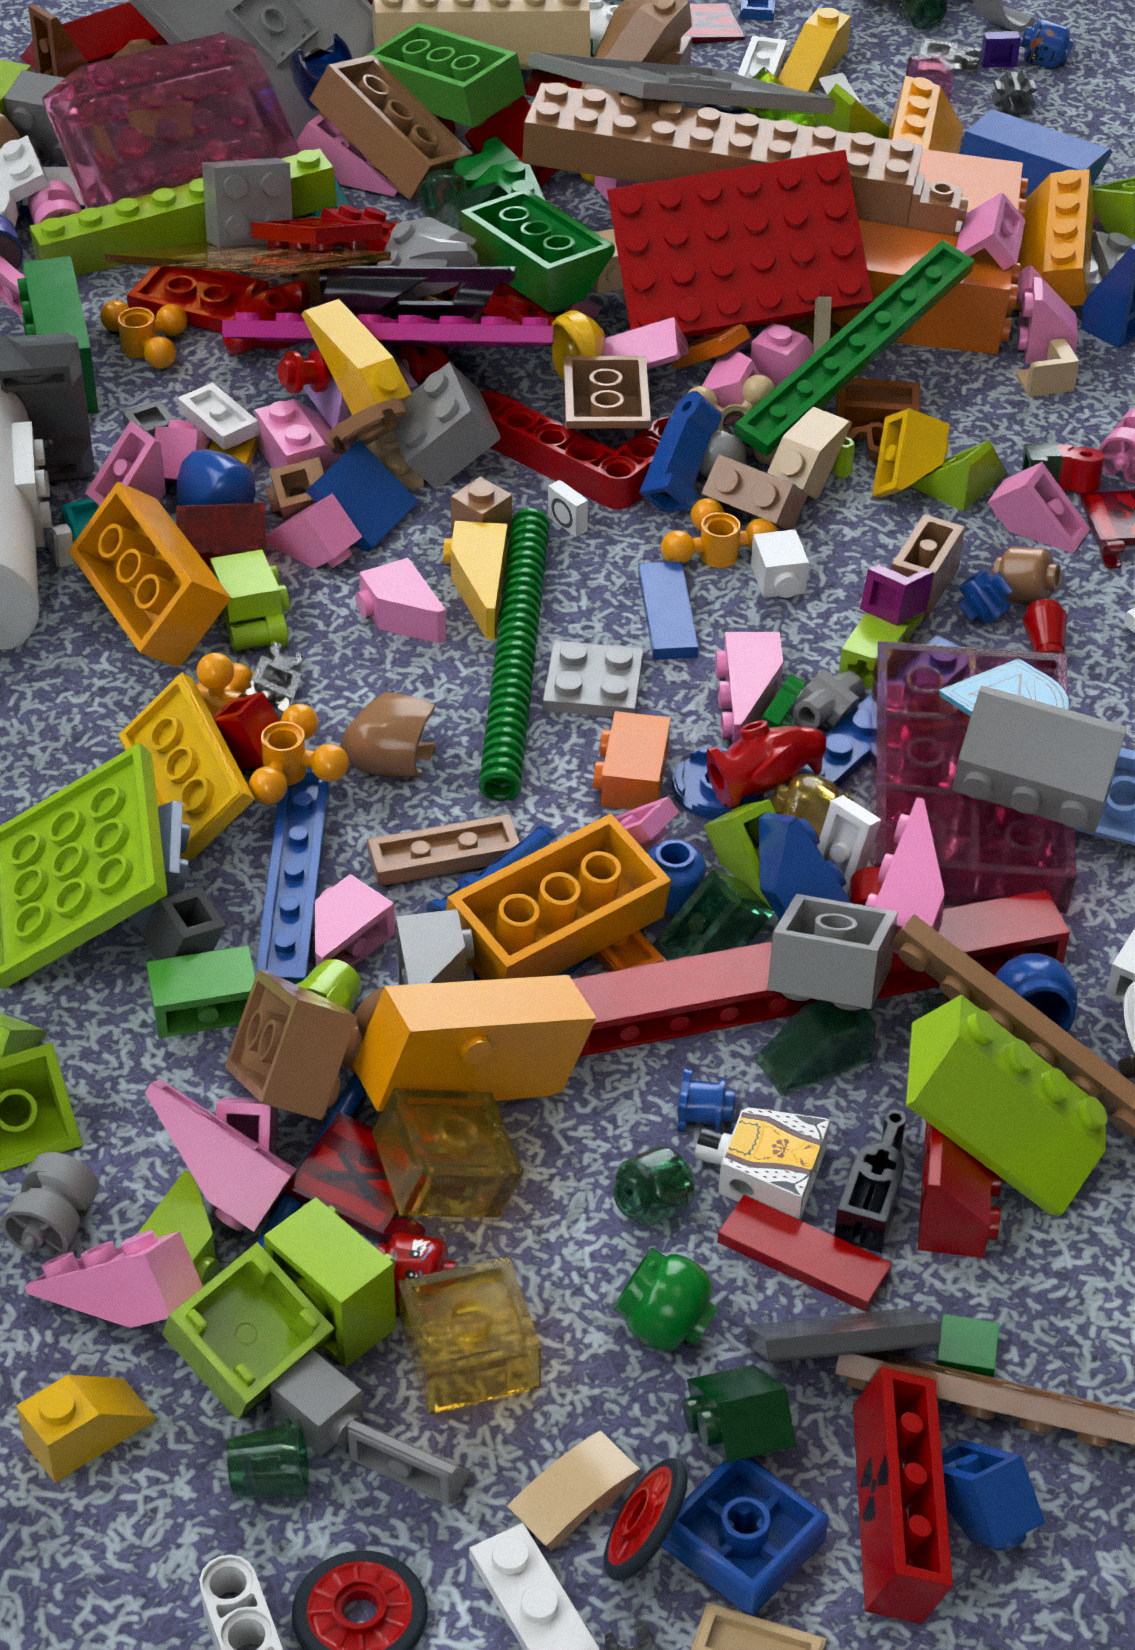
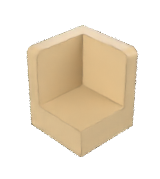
(1053, 375)

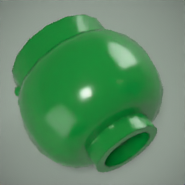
(667, 1301)

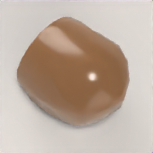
(387, 736)

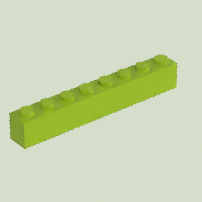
(165, 217)

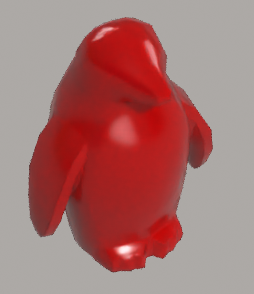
(284, 298)
(763, 760)

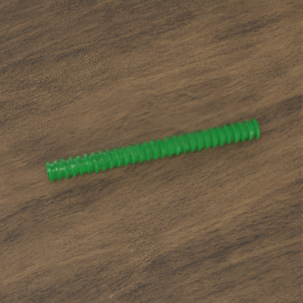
(515, 655)

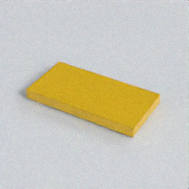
(190, 761)

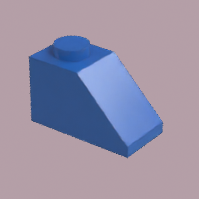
(990, 1494)

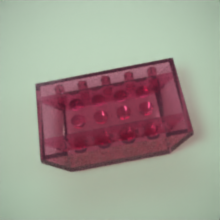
(162, 113)

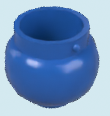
(1044, 985)

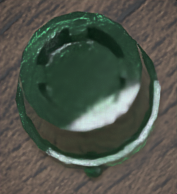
(270, 1462)

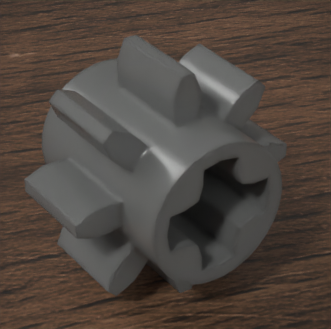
(1014, 92)

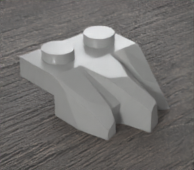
(429, 244)

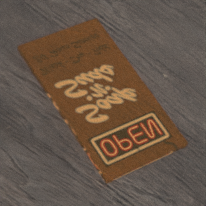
(247, 258)

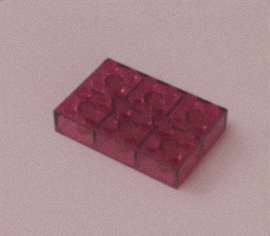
(915, 751)

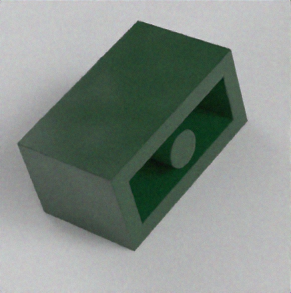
(739, 1413)

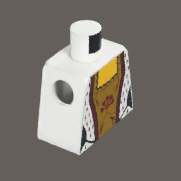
(768, 1157)

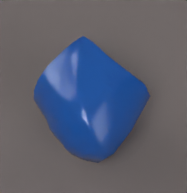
(214, 479)

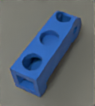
(681, 454)

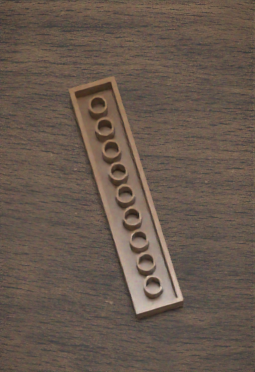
(668, 141)

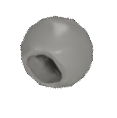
(725, 445)

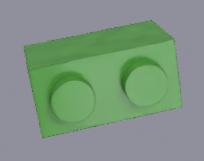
(200, 990)

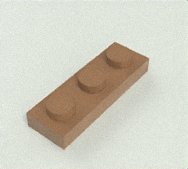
(440, 849)

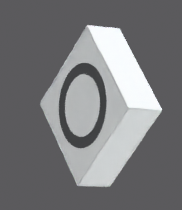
(567, 508)

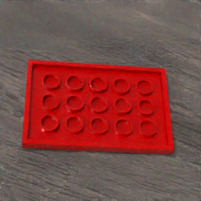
(741, 245)

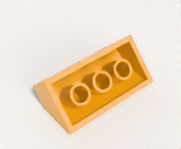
(925, 117)
(1060, 234)

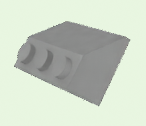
(1038, 758)

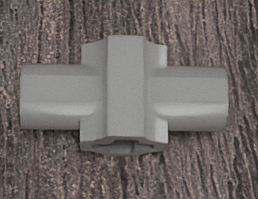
(828, 699)

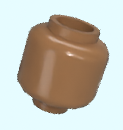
(1028, 573)

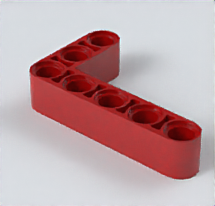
(566, 455)

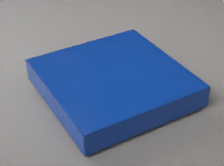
(366, 493)

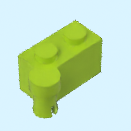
(256, 600)

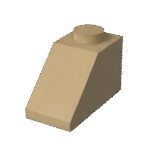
(810, 450)

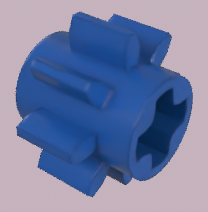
(984, 596)

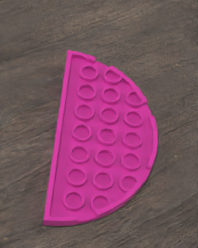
(404, 331)

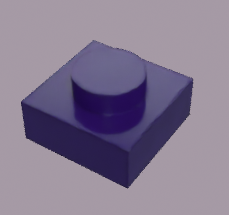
(1000, 49)

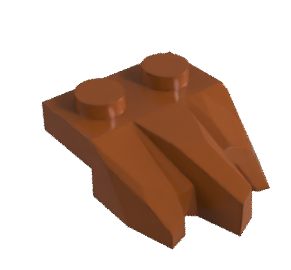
(869, 402)

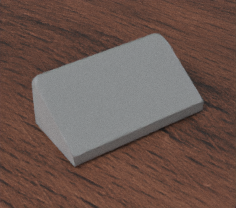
(405, 1462)

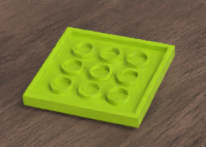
(79, 863)

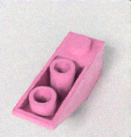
(752, 678)
(912, 874)
(122, 1284)

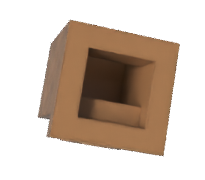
(936, 206)
(289, 482)

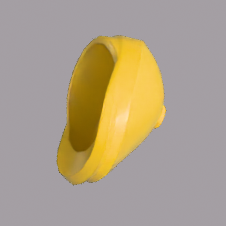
(575, 336)

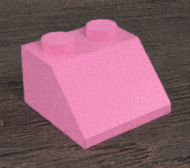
(293, 434)

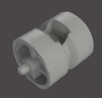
(50, 1204)

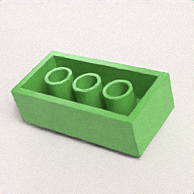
(453, 73)

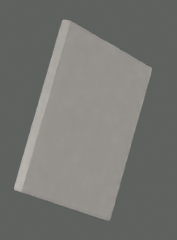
(275, 30)
(680, 83)

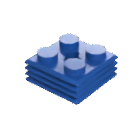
(740, 1565)

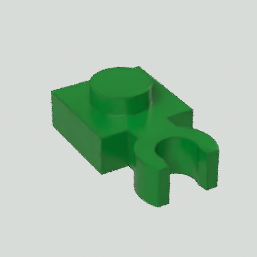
(776, 713)

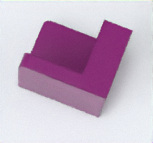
(895, 595)

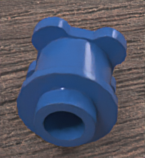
(704, 1102)

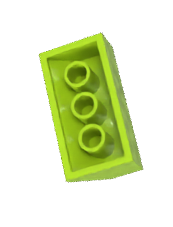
(1004, 1104)

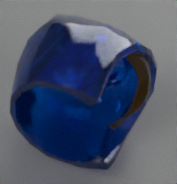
(310, 67)

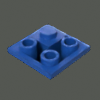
(793, 863)

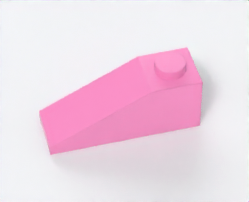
(349, 163)
(225, 1163)

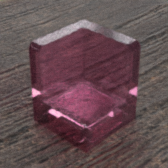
(934, 68)

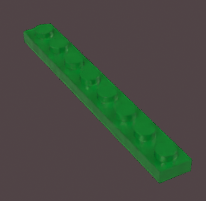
(854, 346)

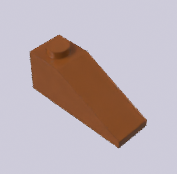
(52, 45)

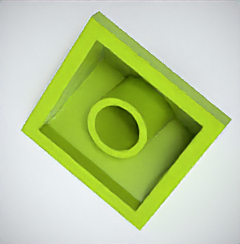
(34, 1107)

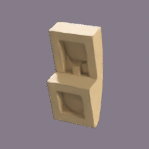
(572, 1487)

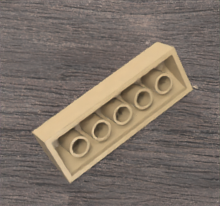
(508, 24)

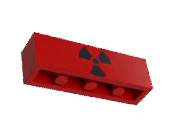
(901, 1496)

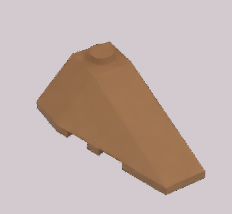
(643, 32)

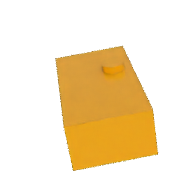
(149, 575)
(561, 903)
(475, 1037)

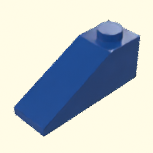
(1111, 305)

